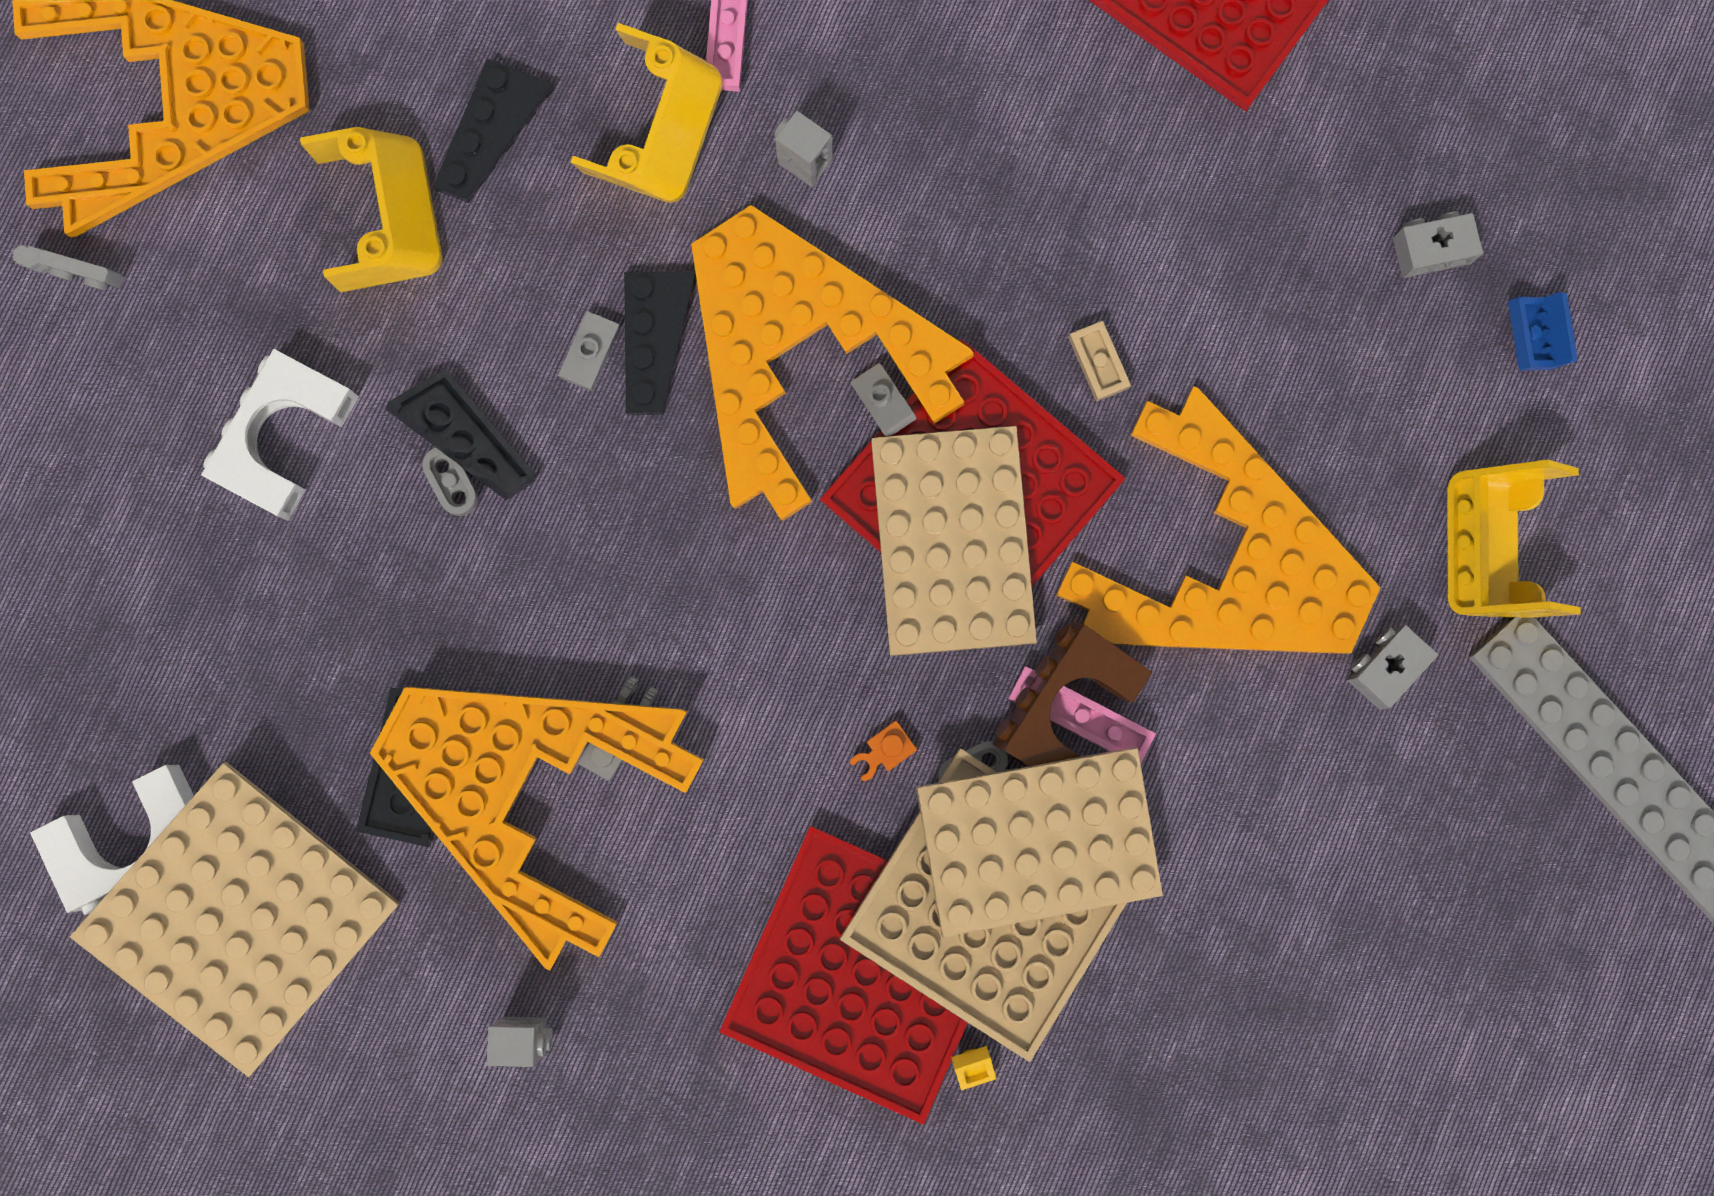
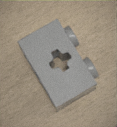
(803, 148)
(1419, 254)
(1410, 659)
(518, 1041)

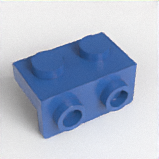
(1542, 332)

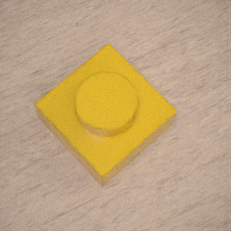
(973, 1067)

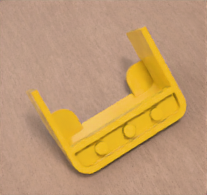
(678, 126)
(409, 237)
(1485, 540)

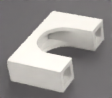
(279, 385)
(70, 855)

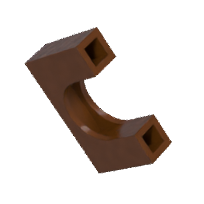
(1077, 655)

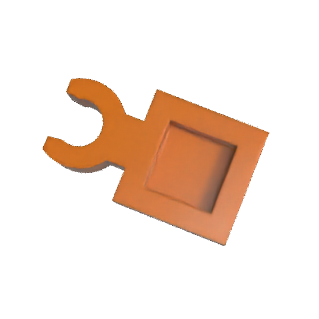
(888, 748)

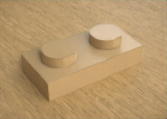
(1099, 361)

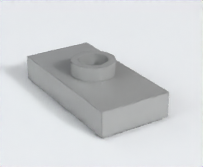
(589, 351)
(883, 400)

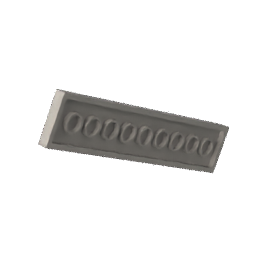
(1605, 752)

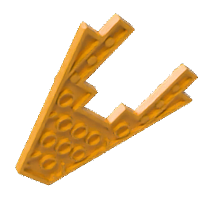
(218, 88)
(766, 295)
(1285, 582)
(466, 762)

